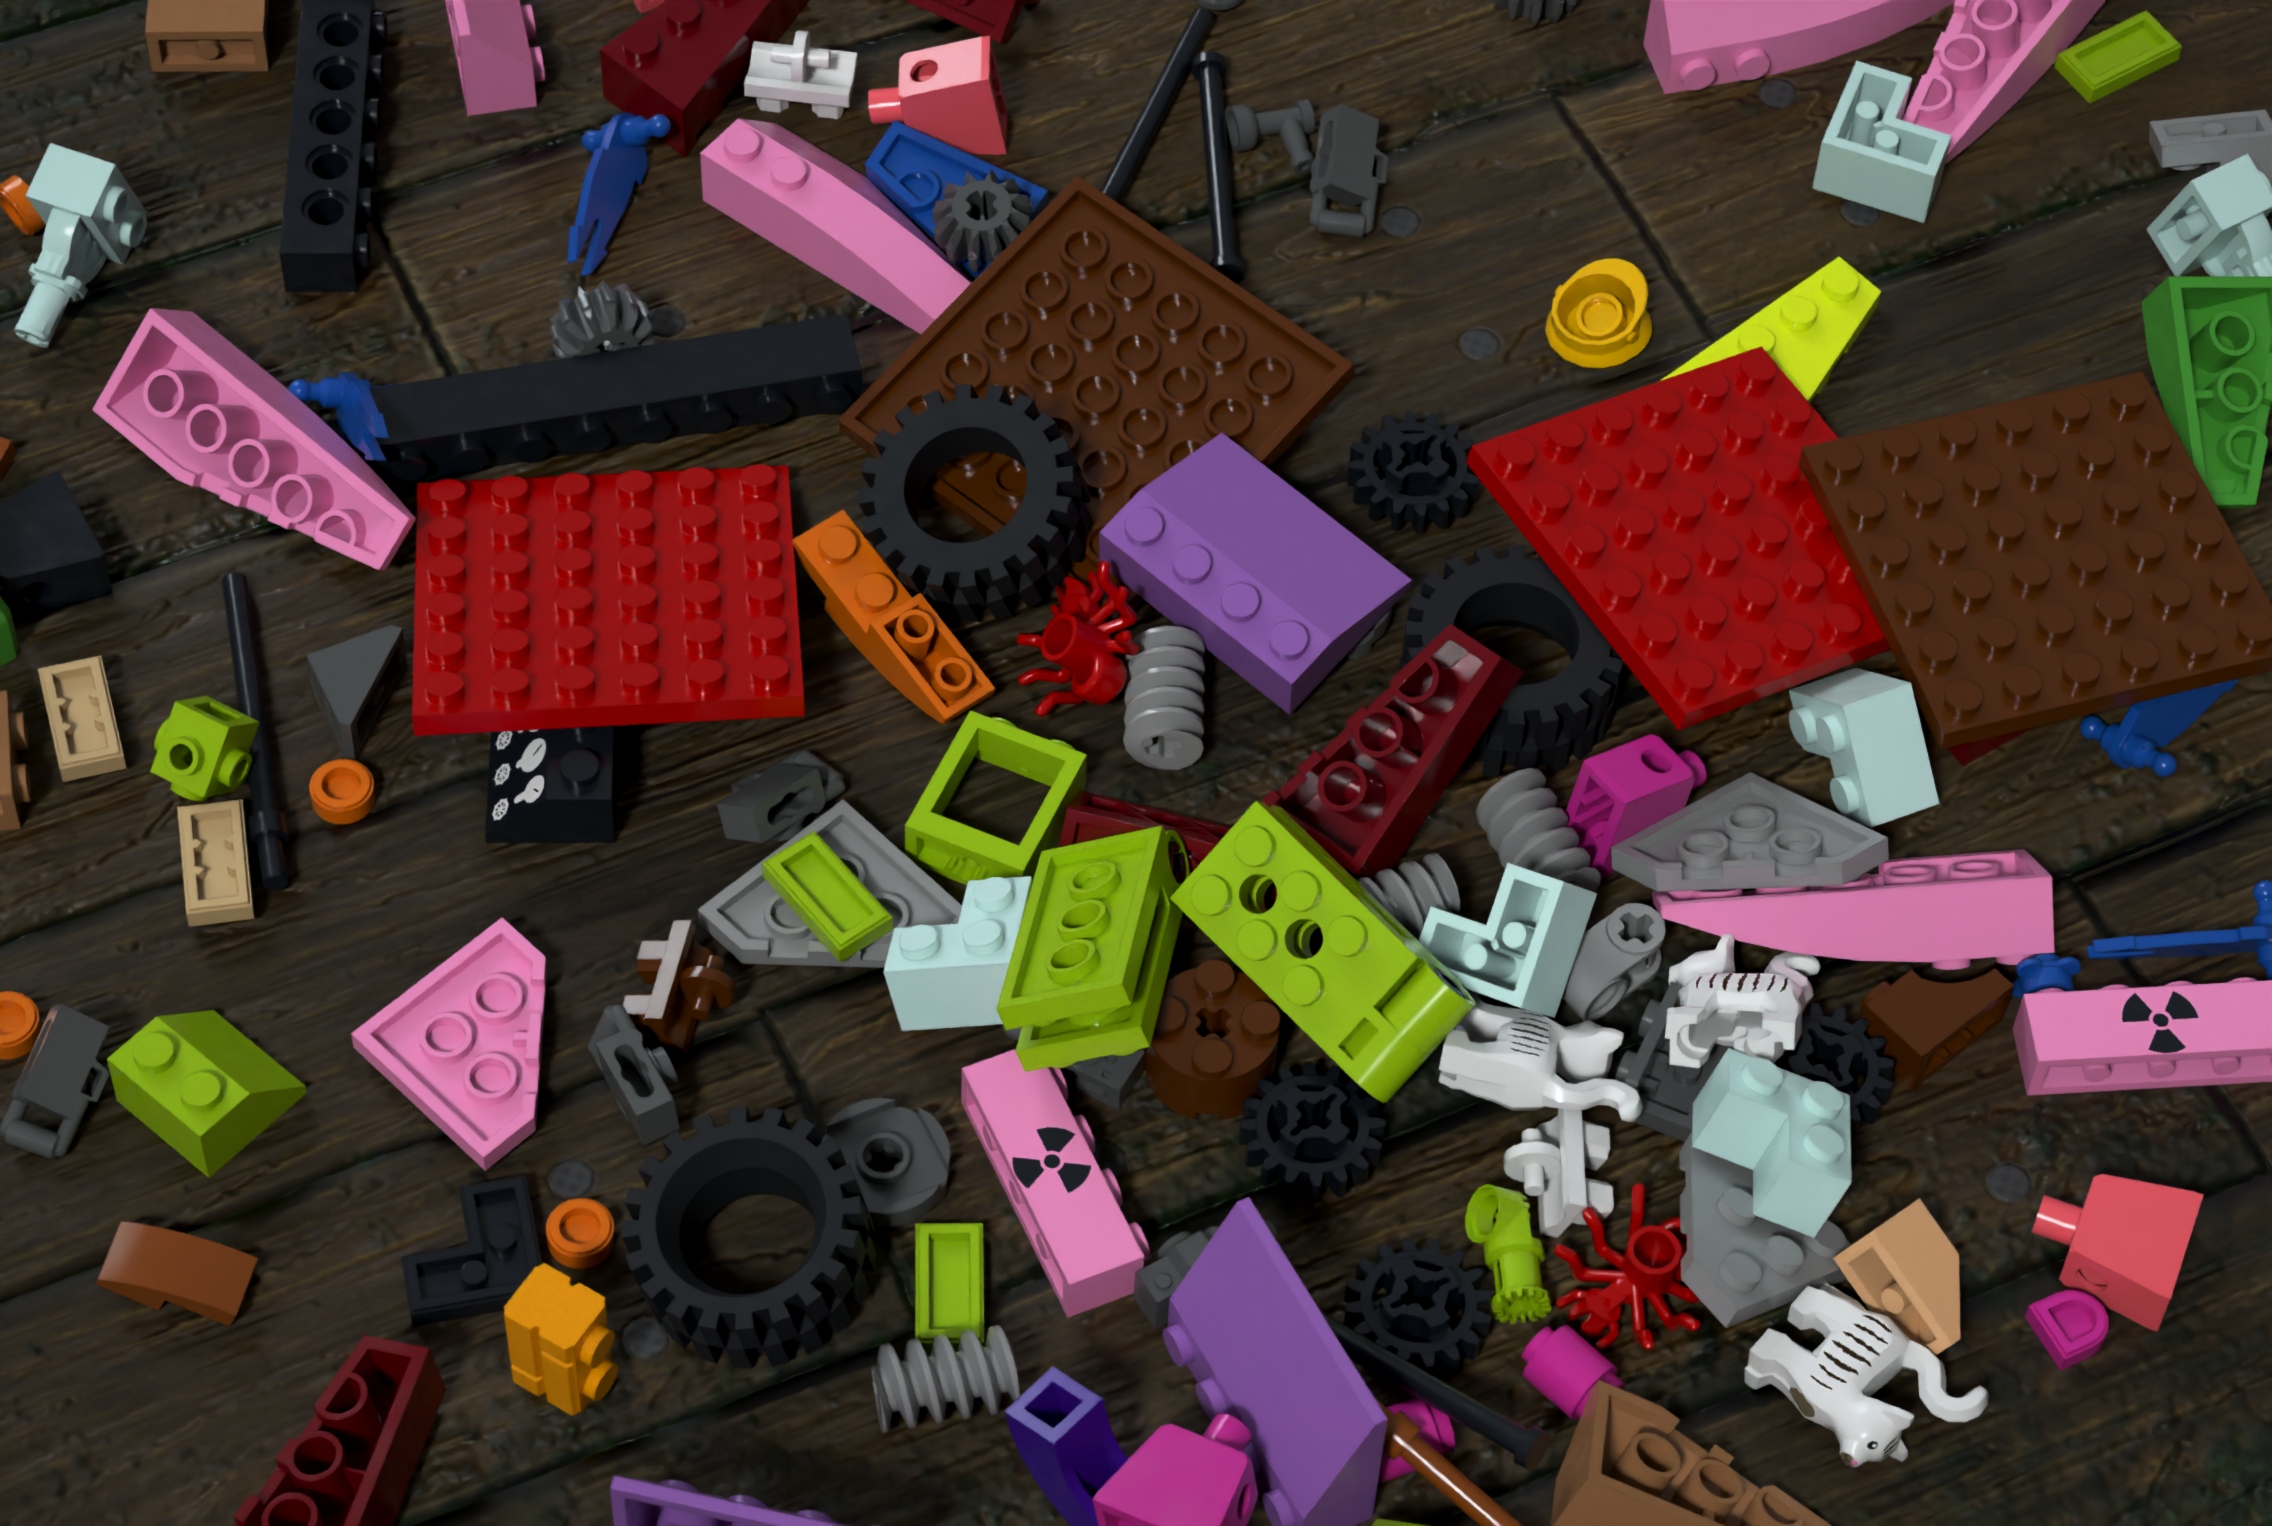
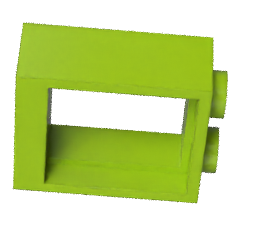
(974, 855)

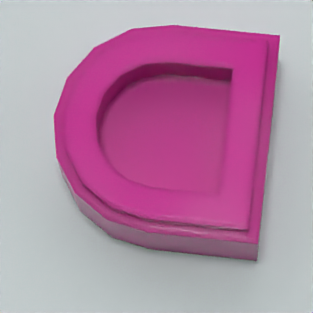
(2069, 1326)

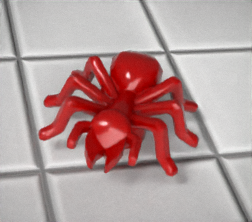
(1083, 644)
(1646, 1271)

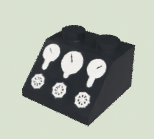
(553, 786)

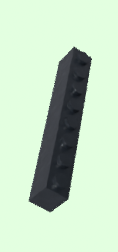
(617, 398)

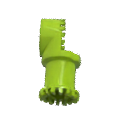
(1509, 1252)

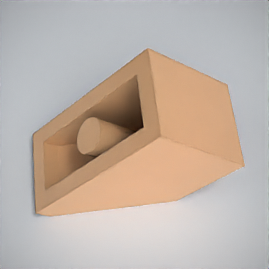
(1909, 1275)

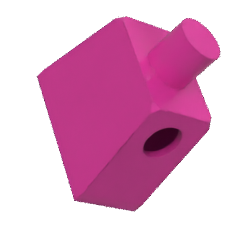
(1628, 792)
(1183, 1480)

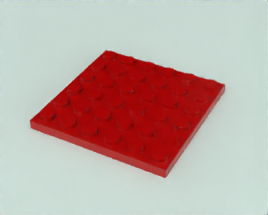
(1691, 533)
(605, 601)

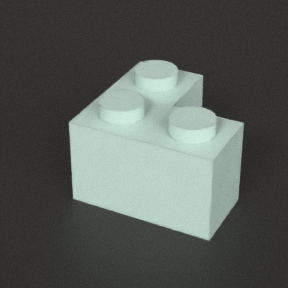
(1877, 155)
(1873, 743)
(1523, 948)
(958, 970)
(1783, 1130)

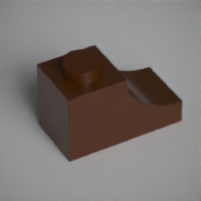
(1933, 1020)

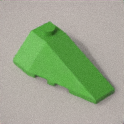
(2215, 375)

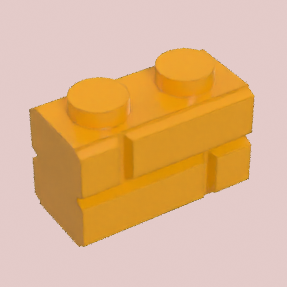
(560, 1340)

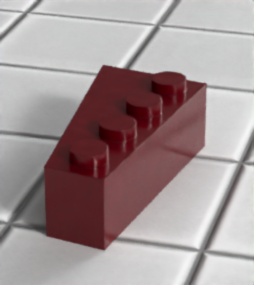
(689, 59)
(1398, 754)
(358, 1446)

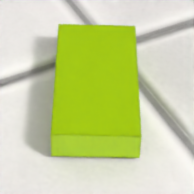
(2118, 56)
(827, 896)
(948, 1282)

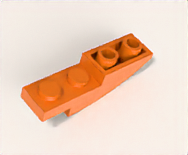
(886, 624)

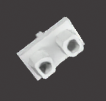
(801, 75)
(1553, 1168)

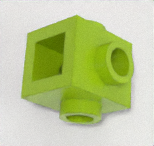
(204, 748)

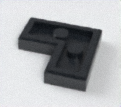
(487, 1270)

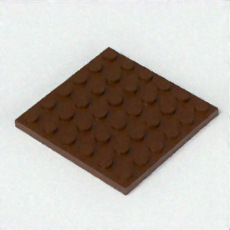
(1124, 349)
(2042, 558)

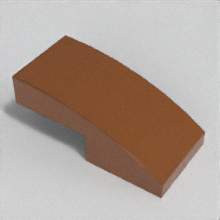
(173, 1266)

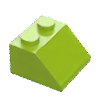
(201, 1086)

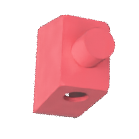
(949, 95)
(2123, 1243)

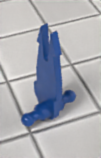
(614, 169)
(355, 409)
(2152, 725)
(2200, 943)

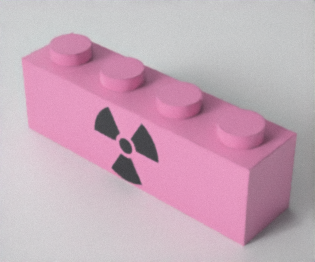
(2145, 1037)
(1054, 1181)

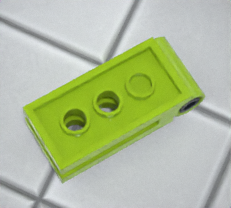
(1094, 948)
(1370, 990)

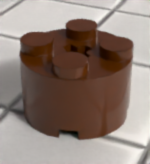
(1212, 1041)

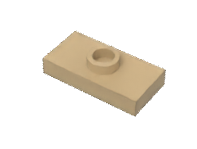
(82, 718)
(215, 863)

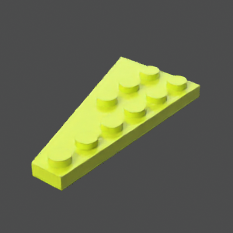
(1803, 328)

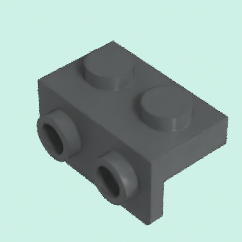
(1664, 1089)

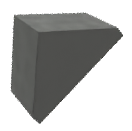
(356, 683)

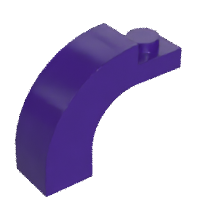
(1065, 1443)

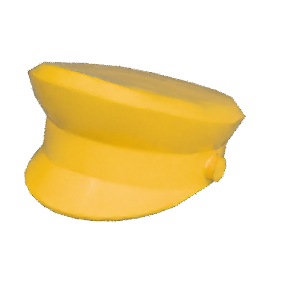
(1600, 315)

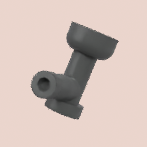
(1292, 123)

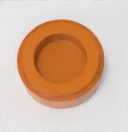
(18, 206)
(342, 791)
(18, 1024)
(580, 1233)

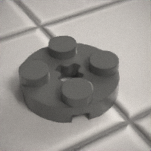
(914, 1138)

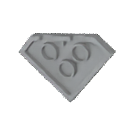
(1747, 840)
(763, 928)
(1739, 1259)

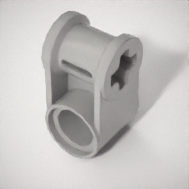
(1615, 960)

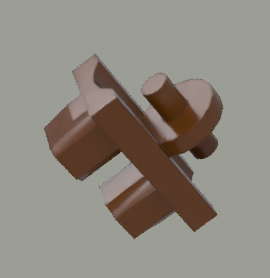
(685, 988)

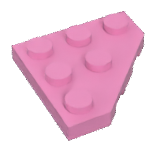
(469, 1043)

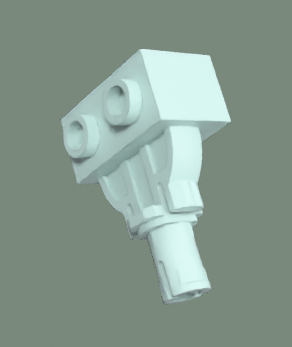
(87, 220)
(2219, 223)

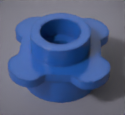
(2045, 972)

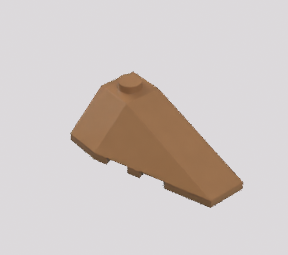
(1640, 1471)

